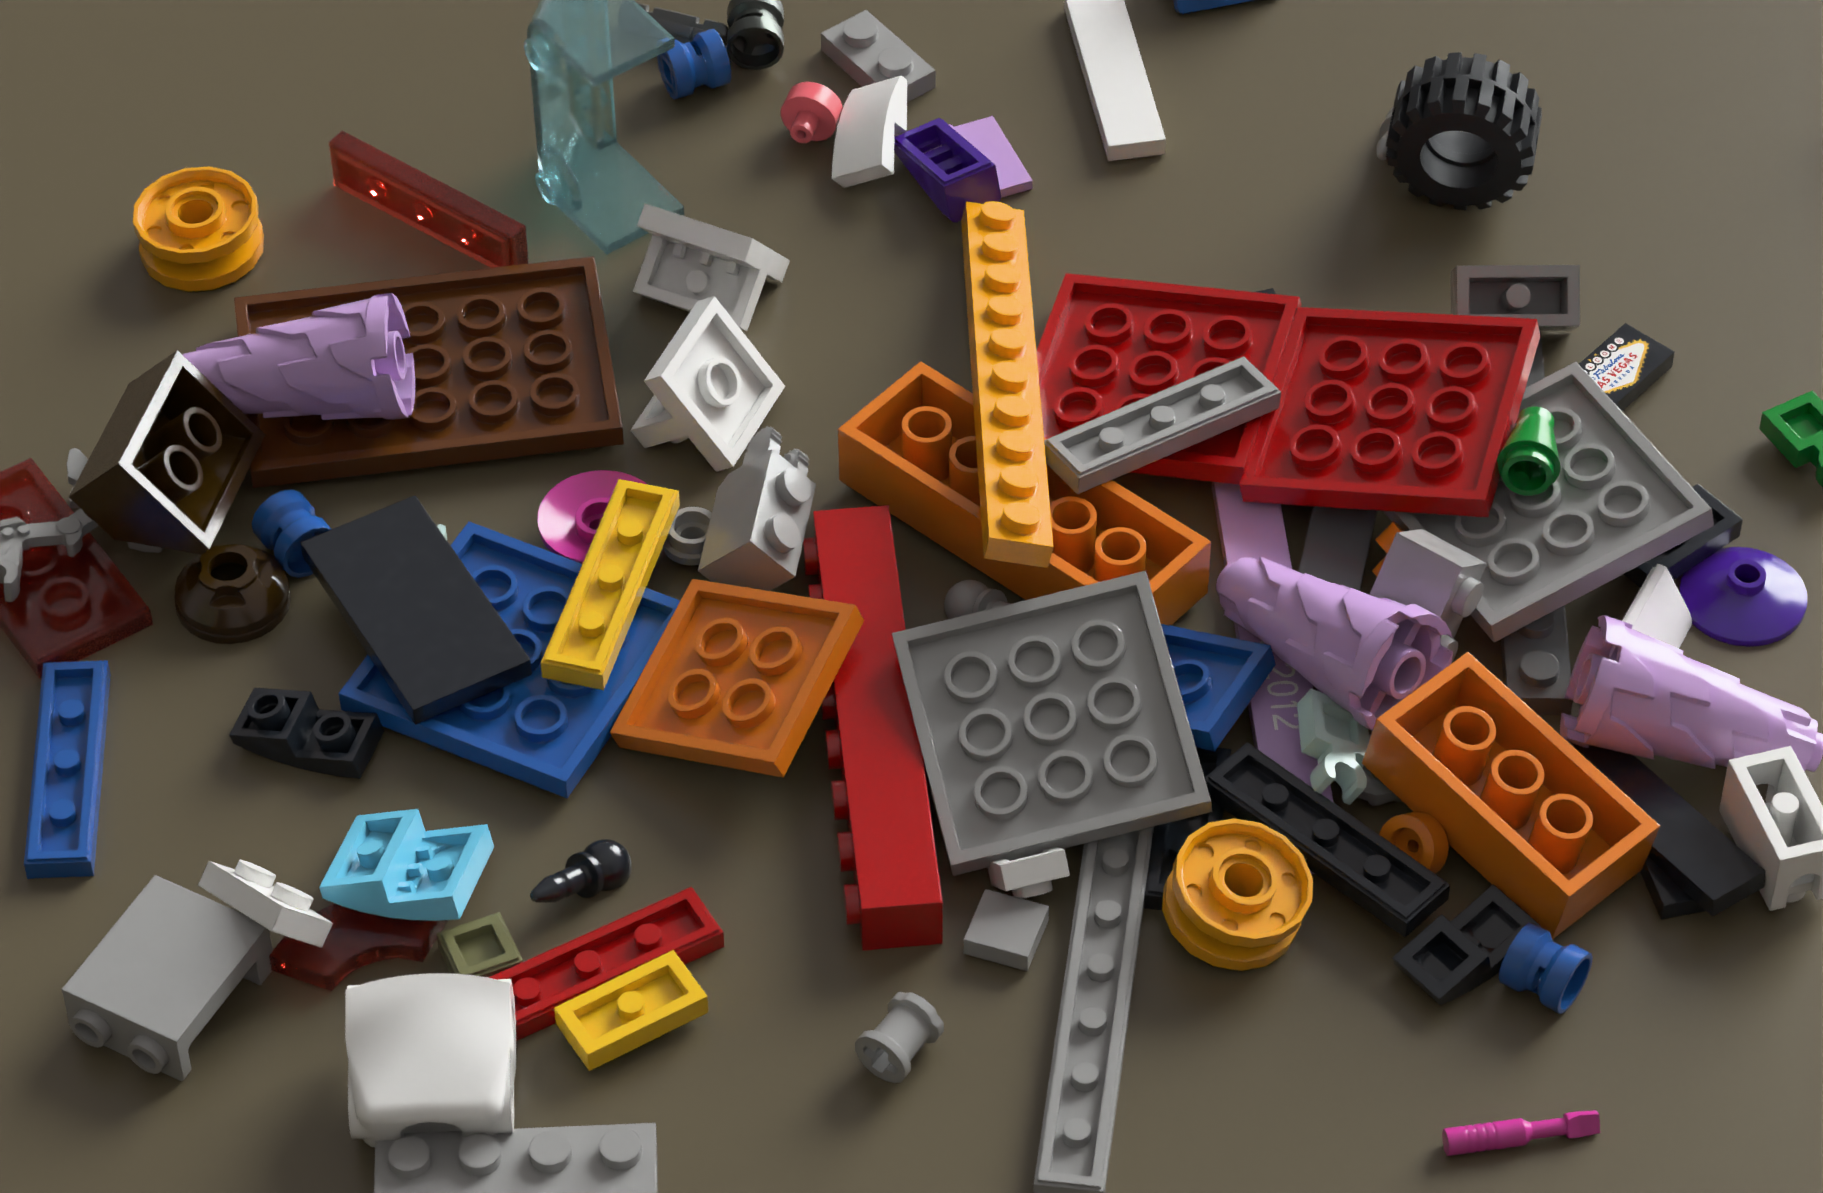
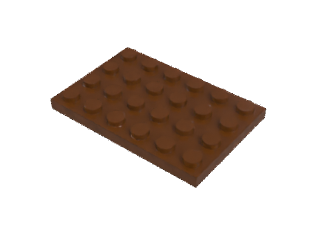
(500, 366)

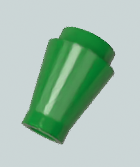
(1530, 455)

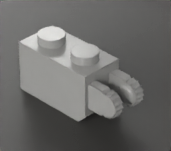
(759, 517)

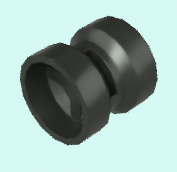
(755, 33)

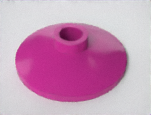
(574, 511)

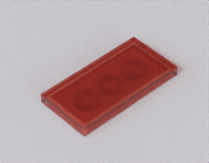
(64, 602)

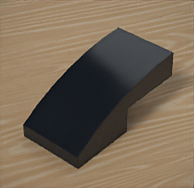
(1467, 951)

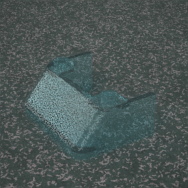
(582, 167)

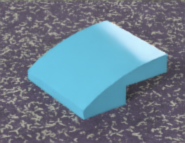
(405, 872)

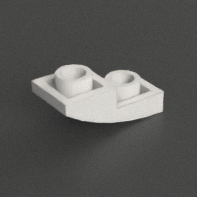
(867, 132)

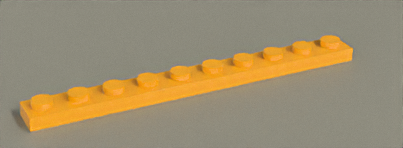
(1005, 387)

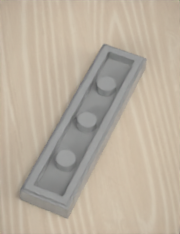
(1160, 425)

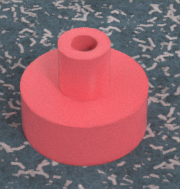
(811, 112)

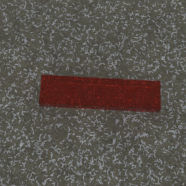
(427, 203)

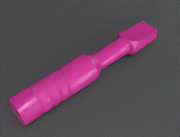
(1517, 1132)

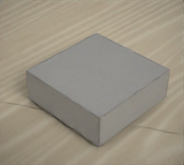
(1006, 929)

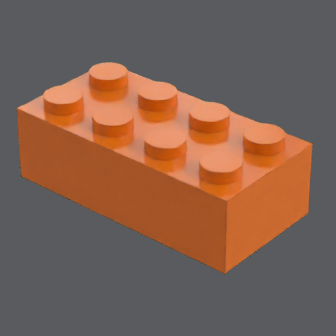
(1510, 794)

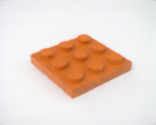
(737, 677)

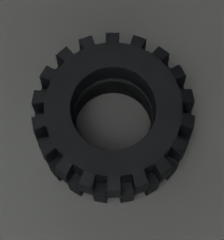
(1471, 98)

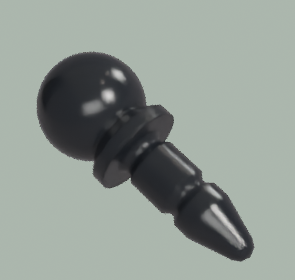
(597, 868)

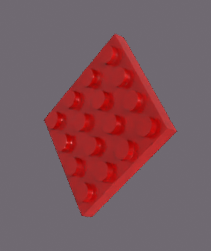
(1134, 338)
(1392, 411)

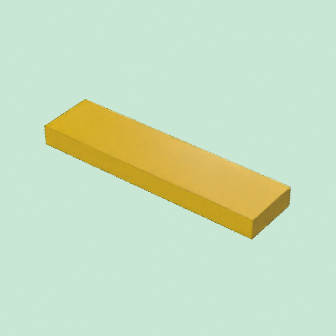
(610, 584)

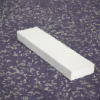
(1115, 79)

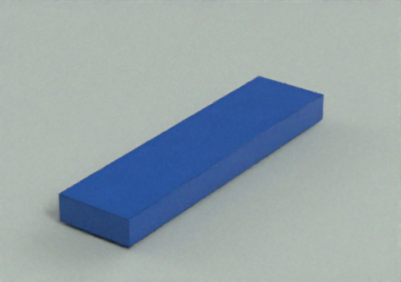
(67, 770)

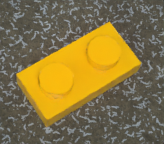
(631, 1010)

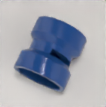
(695, 64)
(283, 524)
(1545, 968)

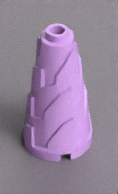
(330, 365)
(1341, 640)
(1658, 702)

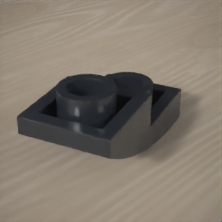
(299, 734)

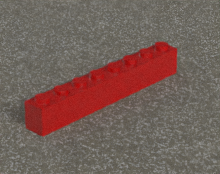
(875, 739)

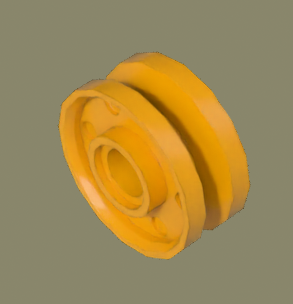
(198, 228)
(1232, 928)

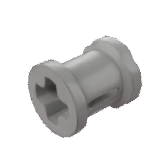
(899, 1037)

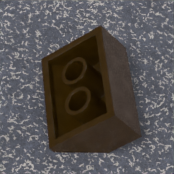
(168, 460)

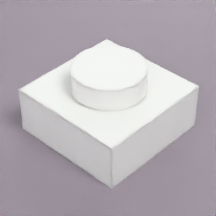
(1030, 874)

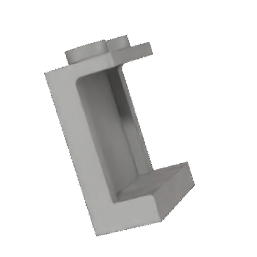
(164, 975)

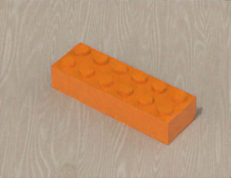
(921, 459)

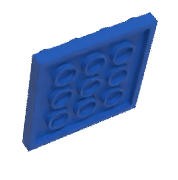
(538, 725)

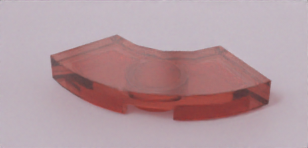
(352, 943)

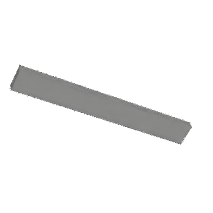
(1093, 1016)

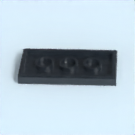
(416, 609)

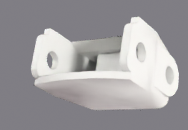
(430, 1056)

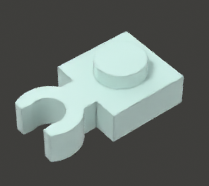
(1336, 743)

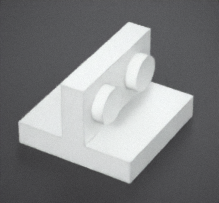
(700, 261)
(708, 388)

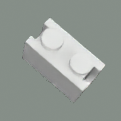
(1783, 832)

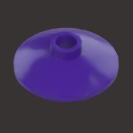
(1744, 597)

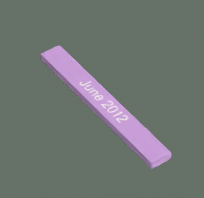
(1258, 532)

